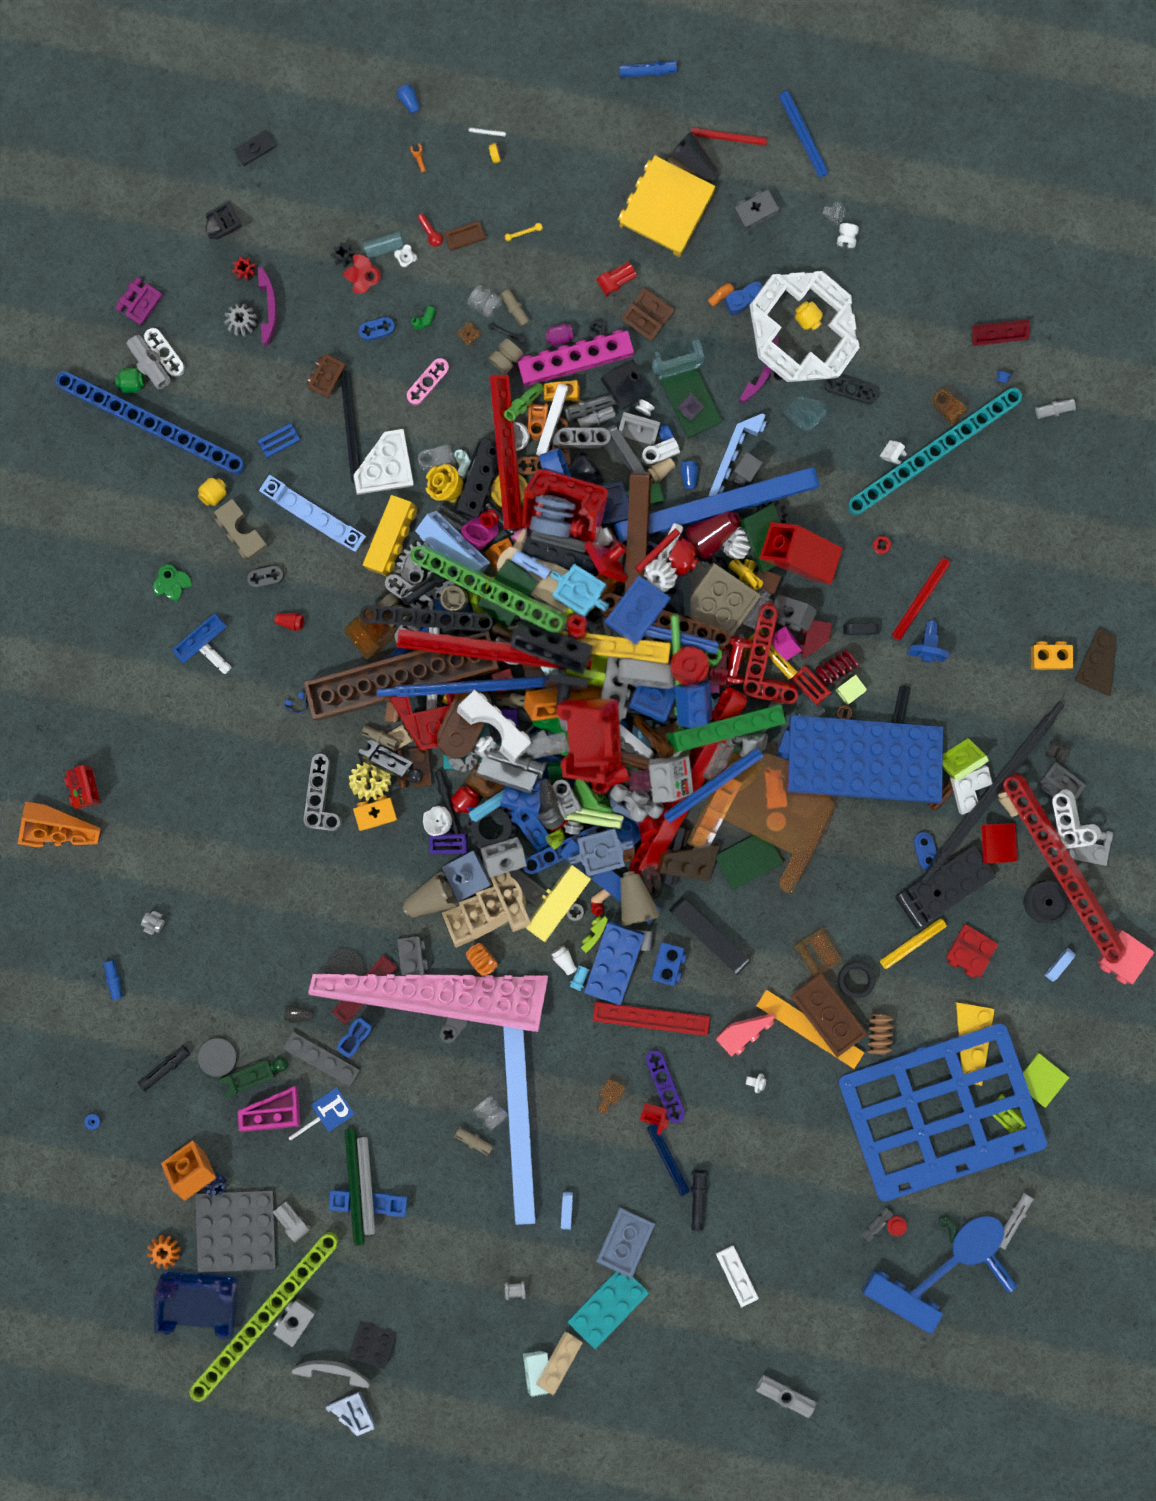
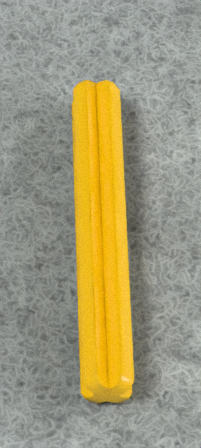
(913, 943)

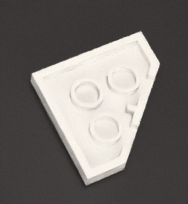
(385, 466)

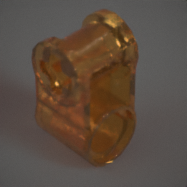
(949, 407)

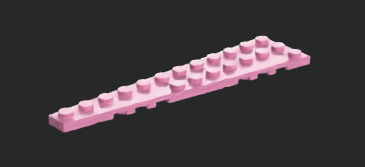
(487, 999)

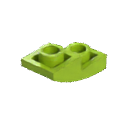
(598, 927)

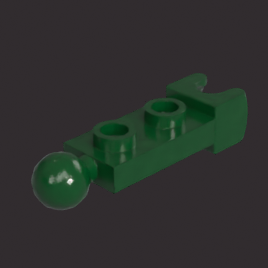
(253, 1075)

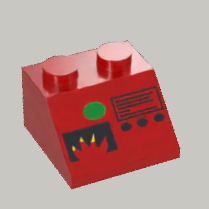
(82, 787)

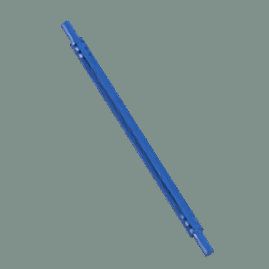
(462, 687)

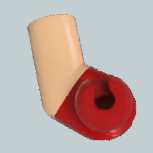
(597, 902)

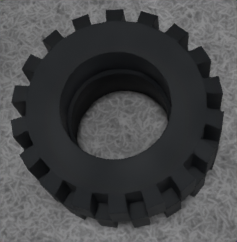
(508, 832)

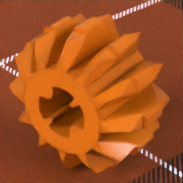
(481, 959)
(167, 1246)

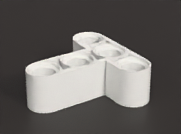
(1072, 827)

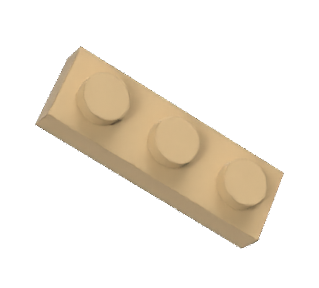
(559, 1363)

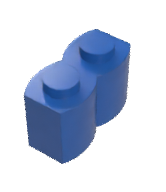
(741, 299)
(352, 1041)

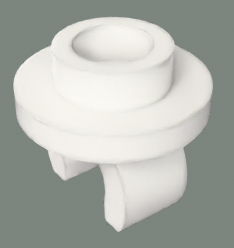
(759, 1083)

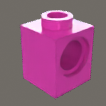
(785, 643)

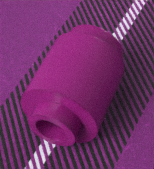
(559, 334)

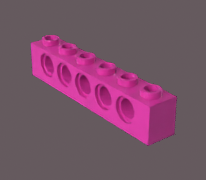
(568, 366)

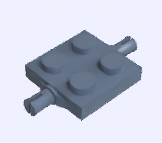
(601, 852)

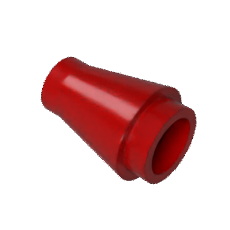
(290, 620)

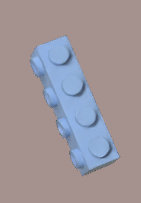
(447, 540)

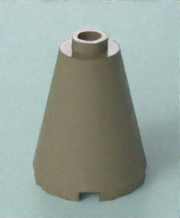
(431, 897)
(635, 900)

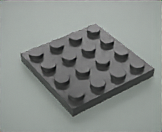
(235, 1231)

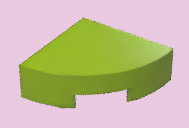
(556, 838)

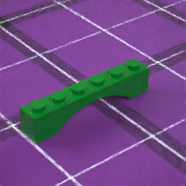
(726, 728)

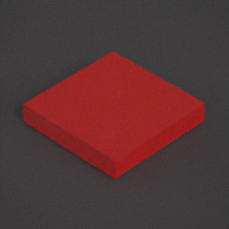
(999, 843)

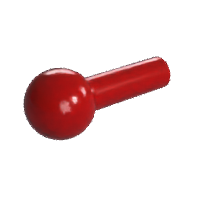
(435, 238)

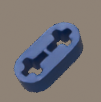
(375, 324)

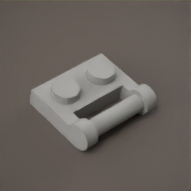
(1094, 853)

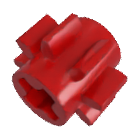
(249, 267)

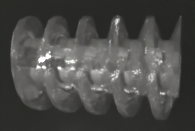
(751, 619)

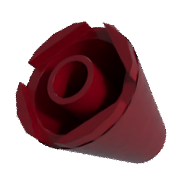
(712, 532)

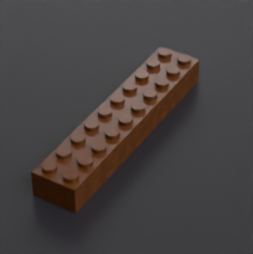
(358, 686)

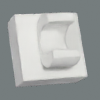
(893, 451)

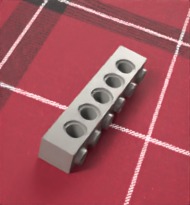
(609, 690)

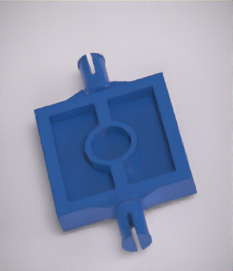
(521, 801)

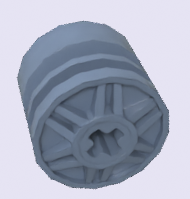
(552, 516)

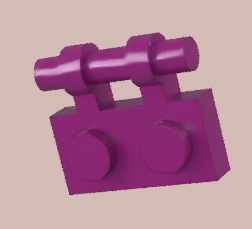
(143, 303)

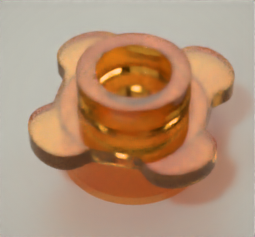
(468, 338)

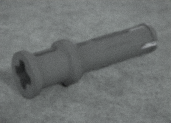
(582, 408)
(522, 763)

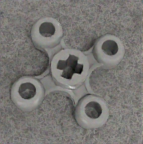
(637, 802)

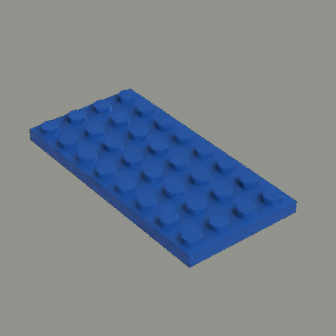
(865, 759)

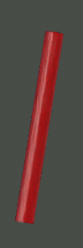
(729, 136)

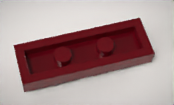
(1000, 332)

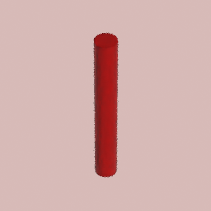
(657, 550)

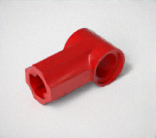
(614, 280)
(620, 777)

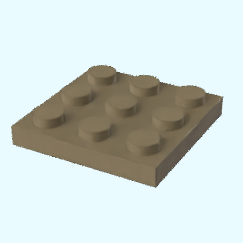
(722, 600)

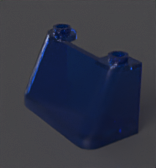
(195, 1301)

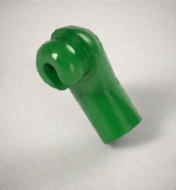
(424, 321)

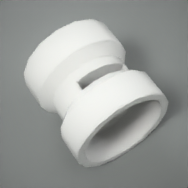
(847, 234)

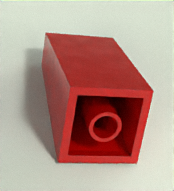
(801, 552)

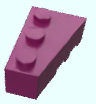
(273, 1113)

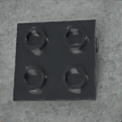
(372, 1345)

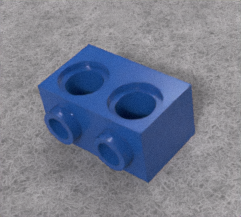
(662, 963)

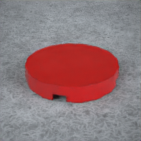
(689, 665)

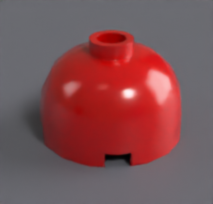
(683, 557)

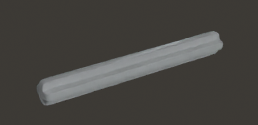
(366, 1186)

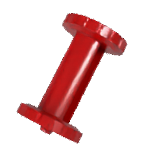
(739, 645)

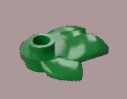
(172, 585)

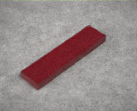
(346, 1009)

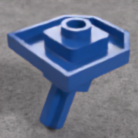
(928, 650)

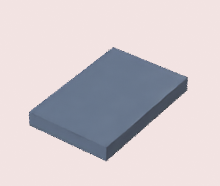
(625, 1243)

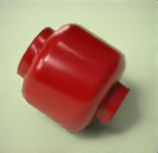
(465, 799)

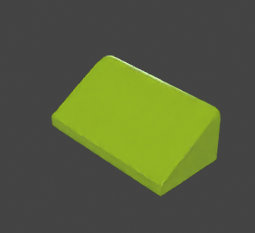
(1010, 1119)

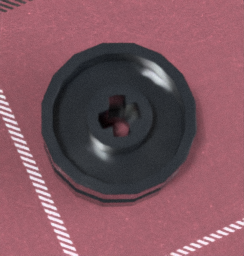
(1035, 902)

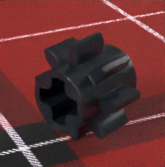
(347, 257)

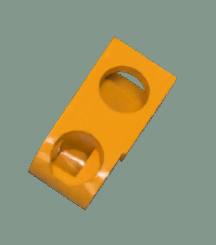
(573, 391)

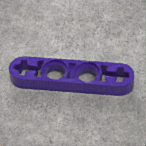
(667, 1085)

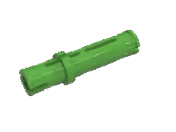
(520, 405)

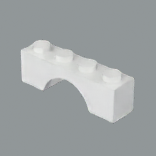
(477, 709)

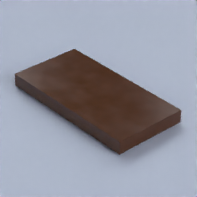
(828, 1014)

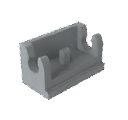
(639, 428)

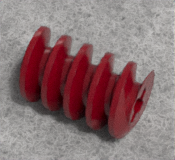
(836, 667)

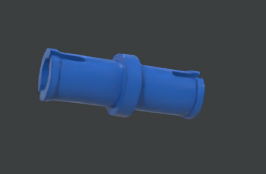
(113, 980)

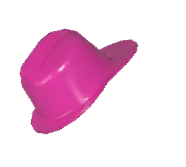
(477, 534)

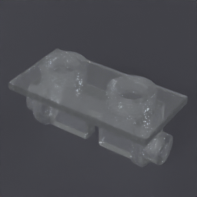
(548, 745)

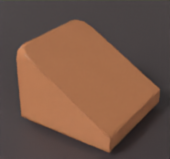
(391, 714)

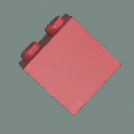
(1131, 964)

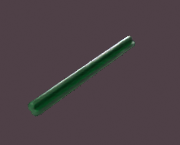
(354, 1187)

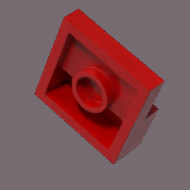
(971, 951)

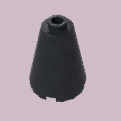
(693, 159)
(585, 469)

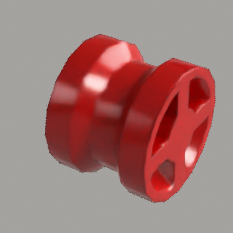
(577, 626)

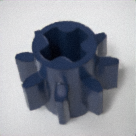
(216, 1186)

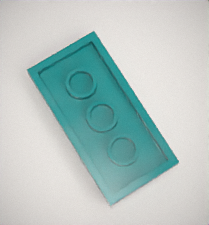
(607, 1308)

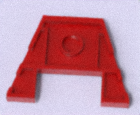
(422, 725)

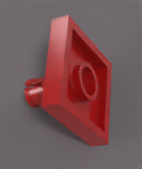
(607, 560)

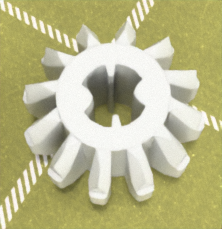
(737, 545)
(660, 574)

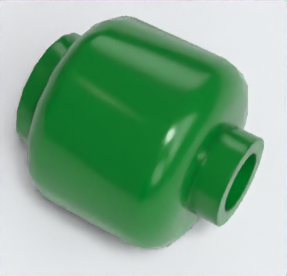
(130, 380)

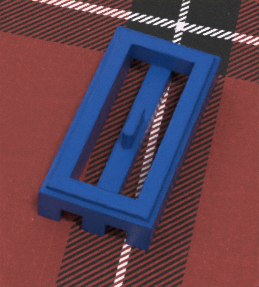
(282, 438)

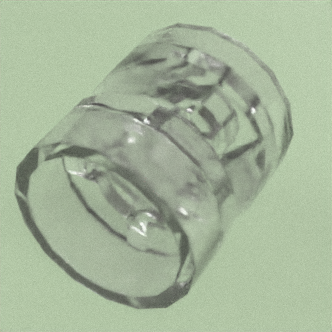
(483, 300)
(490, 1112)

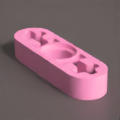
(441, 374)

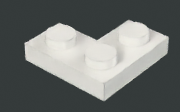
(965, 788)

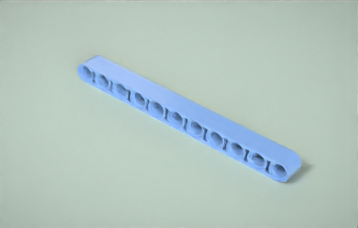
(519, 1125)

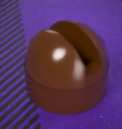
(841, 711)

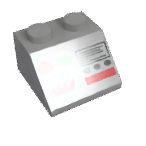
(670, 778)

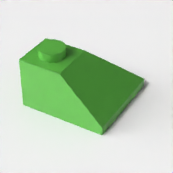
(589, 799)

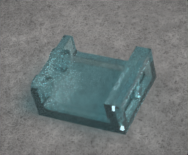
(679, 364)

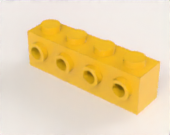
(390, 536)

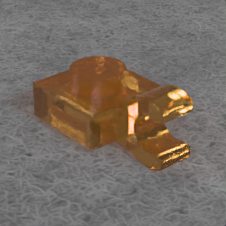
(611, 1093)

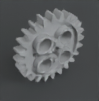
(410, 568)

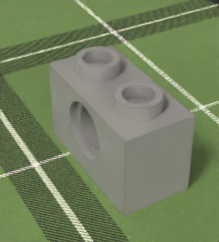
(503, 857)
(288, 1332)

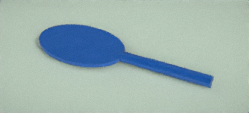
(971, 1246)

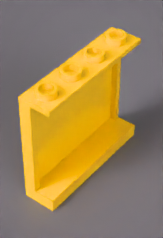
(666, 205)

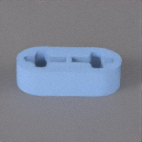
(1060, 964)
(566, 1210)

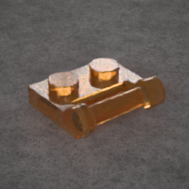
(823, 949)

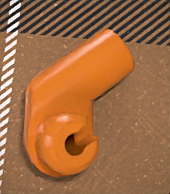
(721, 294)

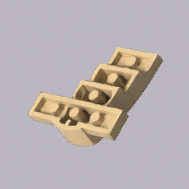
(545, 587)
(488, 911)

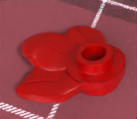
(359, 274)

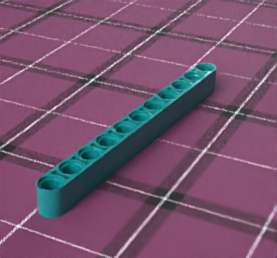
(939, 444)

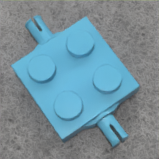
(579, 590)

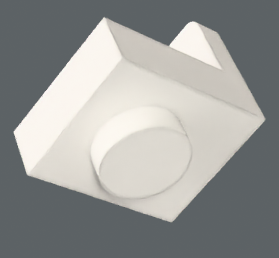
(484, 745)

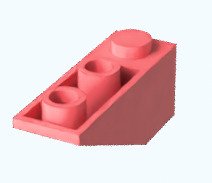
(739, 1033)

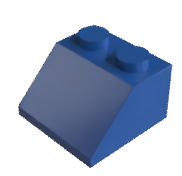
(694, 704)

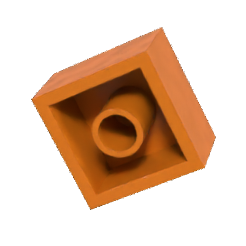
(188, 1170)

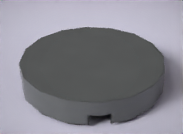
(217, 1057)

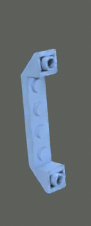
(751, 426)
(312, 514)

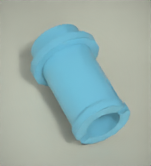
(579, 978)

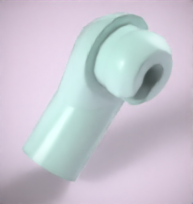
(463, 461)

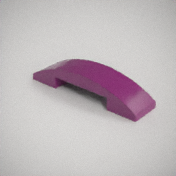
(268, 329)
(751, 390)

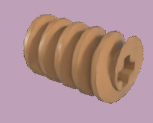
(880, 1034)

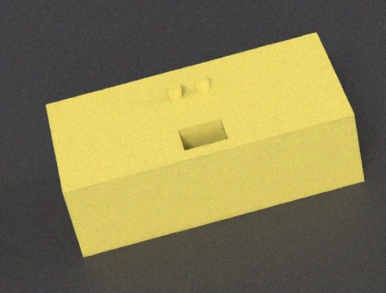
(557, 902)

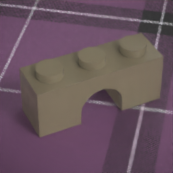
(229, 517)

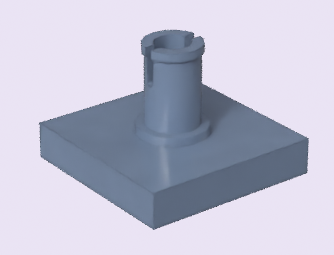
(467, 875)

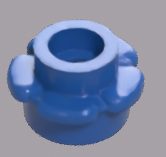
(666, 432)

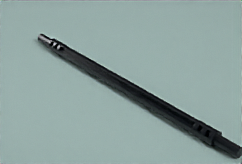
(992, 792)

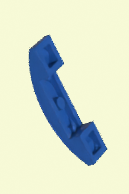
(382, 1203)

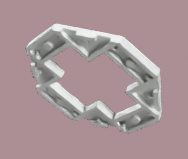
(766, 329)

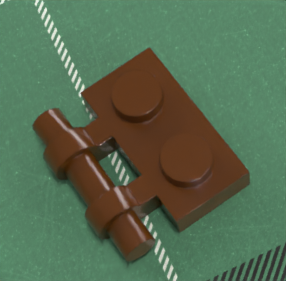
(421, 761)

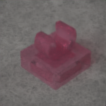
(640, 780)

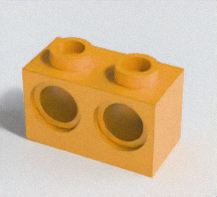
(1051, 662)

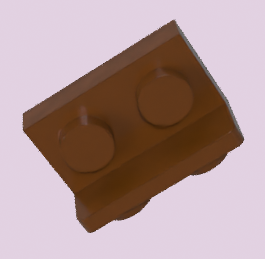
(325, 376)

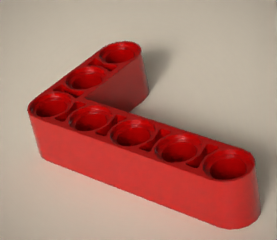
(761, 659)

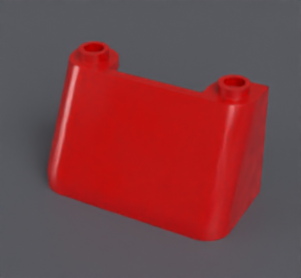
(588, 497)
(592, 739)

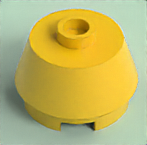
(444, 483)

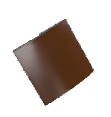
(643, 321)

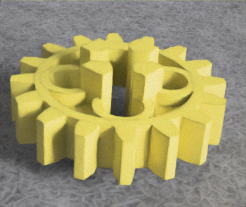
(361, 787)

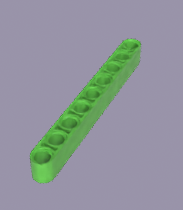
(497, 591)

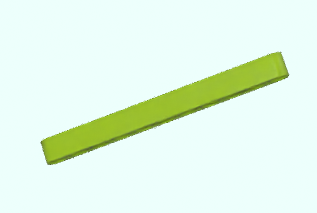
(258, 1323)

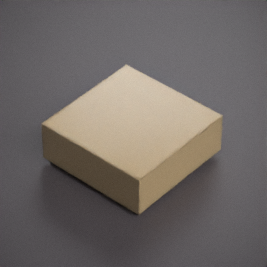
(401, 734)

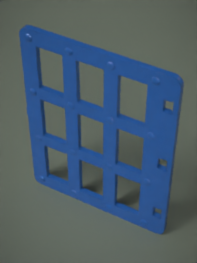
(977, 1157)

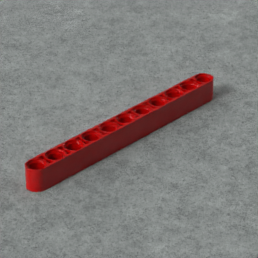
(649, 852)
(1063, 877)

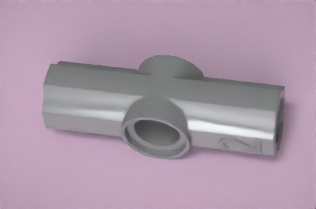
(148, 362)
(796, 1402)

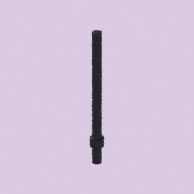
(444, 790)

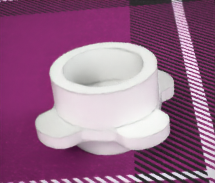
(404, 261)

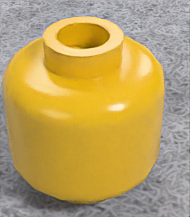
(808, 315)
(212, 491)

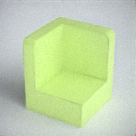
(851, 690)

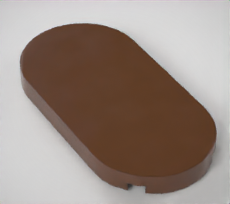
(456, 736)

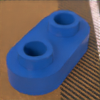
(924, 851)

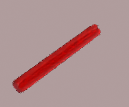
(920, 599)

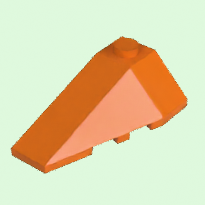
(47, 824)

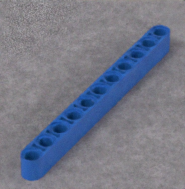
(142, 420)
(728, 501)

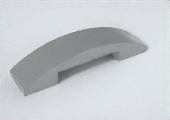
(357, 1377)

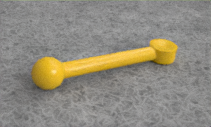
(538, 227)

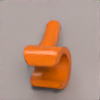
(418, 155)

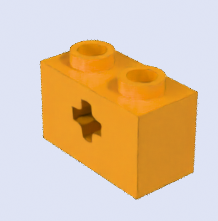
(367, 821)

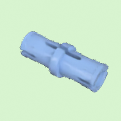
(531, 564)

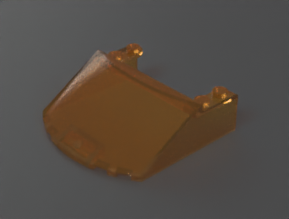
(761, 805)

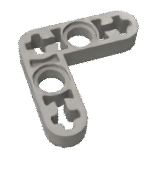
(401, 581)

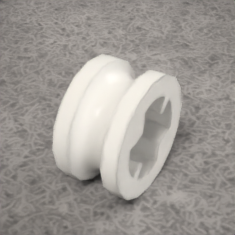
(645, 408)

